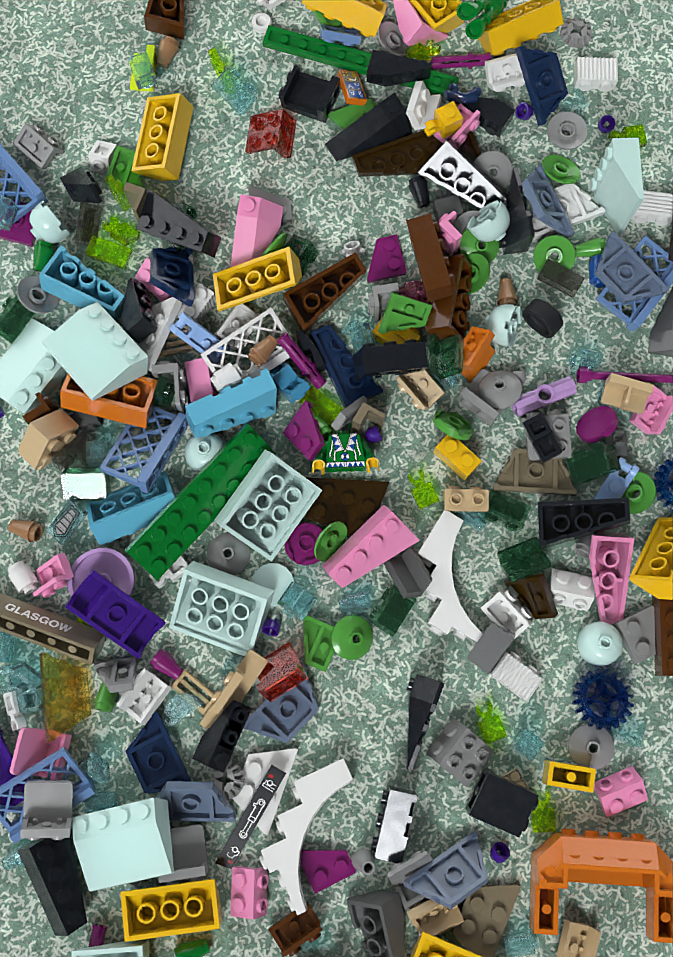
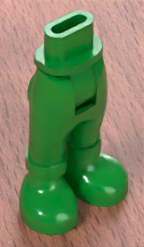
(468, 10)

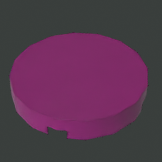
(596, 424)
(305, 535)

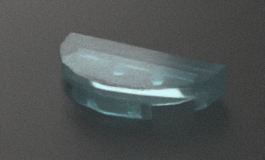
(180, 707)

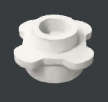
(352, 247)

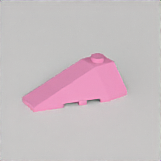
(414, 26)
(255, 228)
(610, 568)

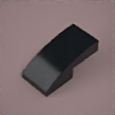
(308, 348)
(541, 438)

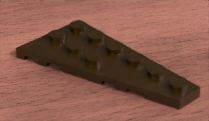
(405, 155)
(346, 502)

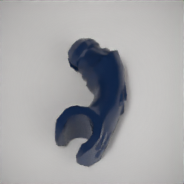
(460, 97)

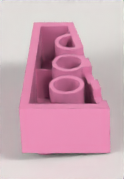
(369, 547)

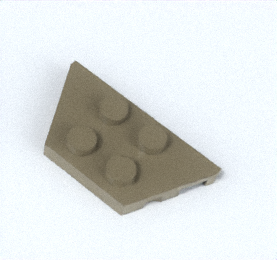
(534, 477)
(486, 918)

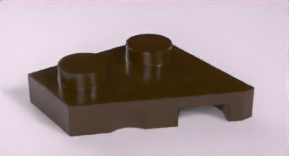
(535, 595)

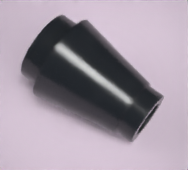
(419, 190)

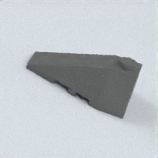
(662, 333)
(380, 920)

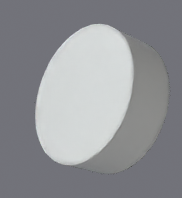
(260, 22)

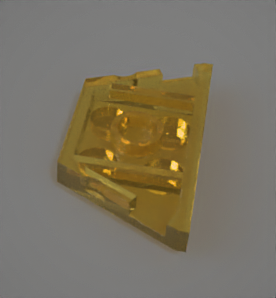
(64, 695)

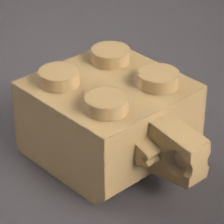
(47, 437)

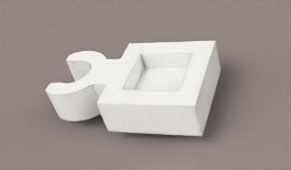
(174, 572)
(11, 704)

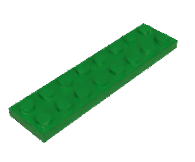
(197, 504)

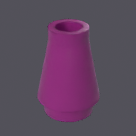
(166, 664)

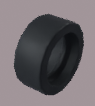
(542, 318)

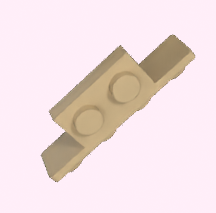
(236, 686)

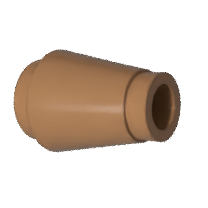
(167, 50)
(506, 292)
(262, 351)
(27, 530)

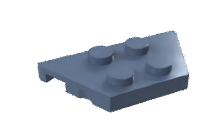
(545, 202)
(626, 273)
(285, 714)
(196, 802)
(452, 874)

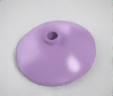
(107, 563)

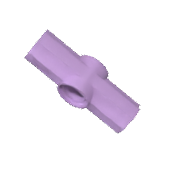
(555, 391)

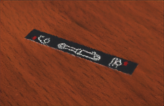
(251, 817)

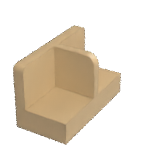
(626, 393)

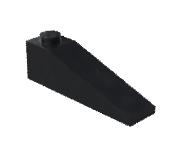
(376, 127)
(421, 704)

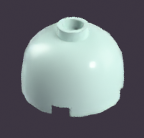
(490, 223)
(47, 224)
(504, 323)
(201, 450)
(599, 643)

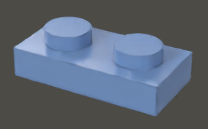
(346, 36)

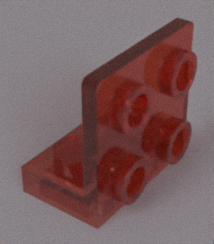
(271, 131)
(281, 673)

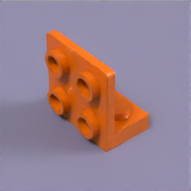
(476, 351)

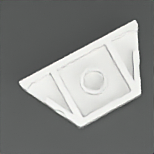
(576, 206)
(165, 316)
(254, 771)

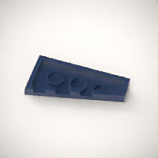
(340, 367)

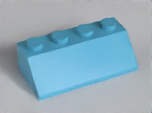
(128, 509)

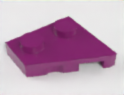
(386, 260)
(304, 432)
(326, 867)

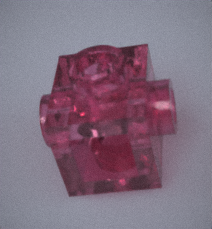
(414, 290)

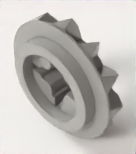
(573, 39)
(233, 788)

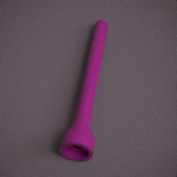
(584, 374)

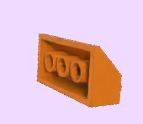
(127, 404)

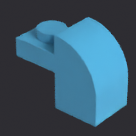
(288, 382)

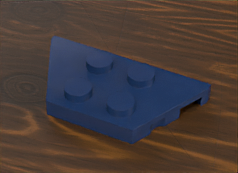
(543, 81)
(173, 273)
(156, 757)

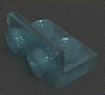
(234, 90)

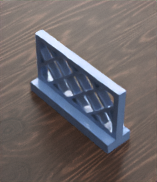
(24, 182)
(646, 305)
(158, 458)
(81, 790)

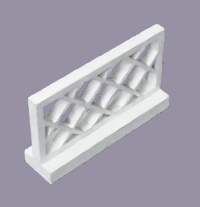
(276, 358)

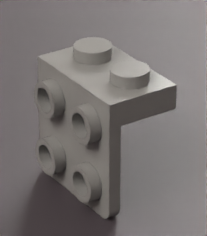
(176, 376)
(470, 400)
(560, 430)
(460, 752)
(47, 810)
(188, 853)
(400, 872)

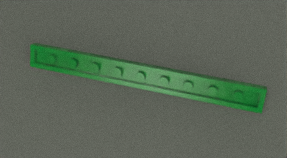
(340, 56)

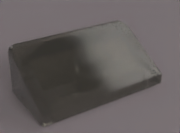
(87, 223)
(560, 278)

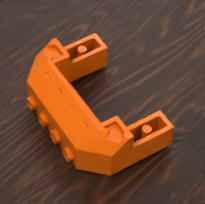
(601, 860)

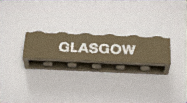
(50, 630)

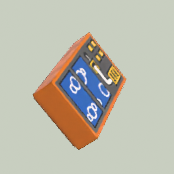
(352, 87)

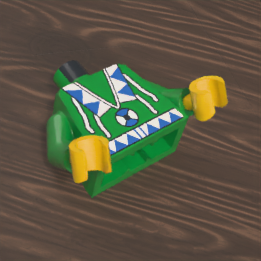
(345, 454)

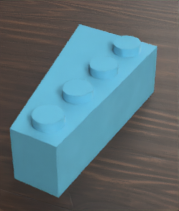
(73, 282)
(233, 406)

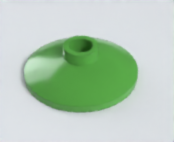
(561, 169)
(554, 243)
(277, 244)
(469, 245)
(480, 268)
(646, 486)
(330, 540)
(343, 635)

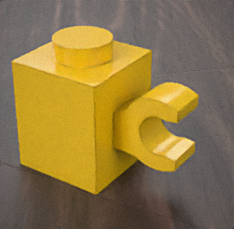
(446, 121)

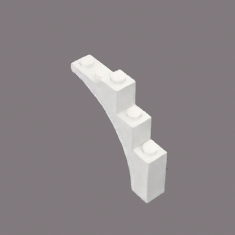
(438, 552)
(286, 854)

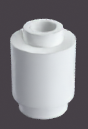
(226, 376)
(23, 578)

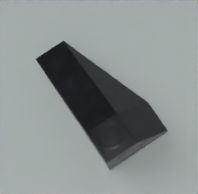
(520, 229)

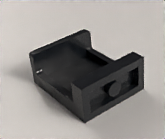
(309, 94)
(502, 803)

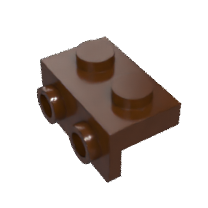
(46, 407)
(295, 930)

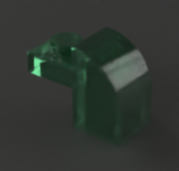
(163, 392)

